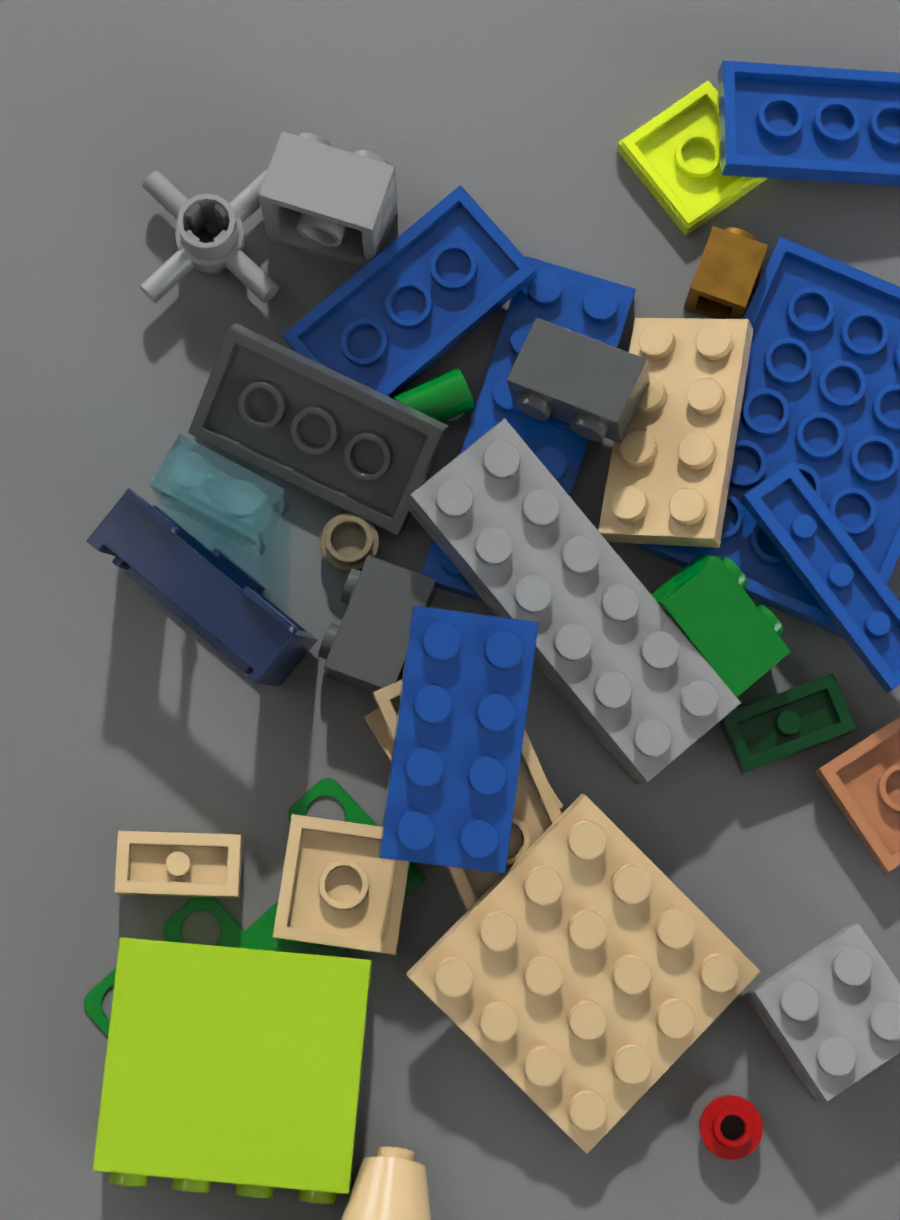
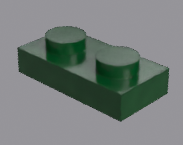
(787, 723)

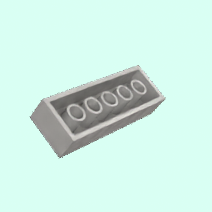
(598, 625)

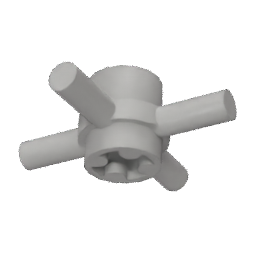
(214, 257)

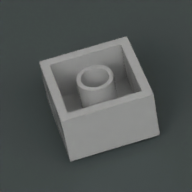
(328, 199)
(833, 1012)

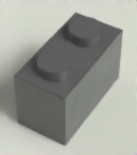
(577, 381)
(374, 631)

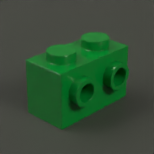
(723, 621)

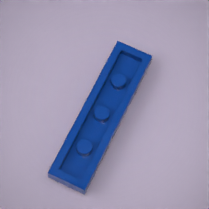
(831, 569)

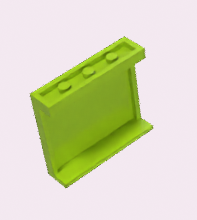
(233, 1069)

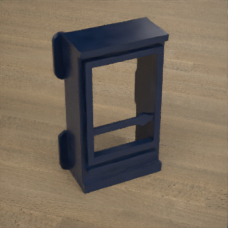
(203, 590)

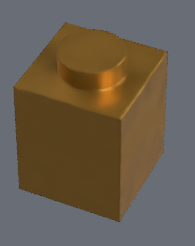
(726, 274)

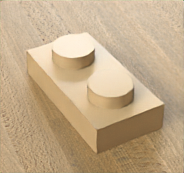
(178, 864)

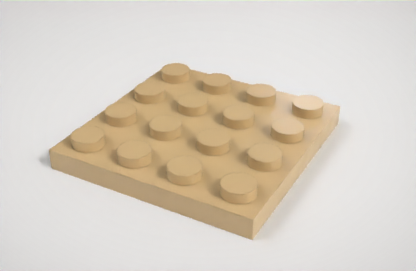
(583, 973)

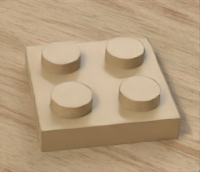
(339, 887)

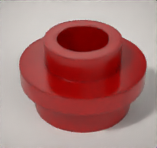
(711, 1121)

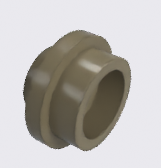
(348, 541)

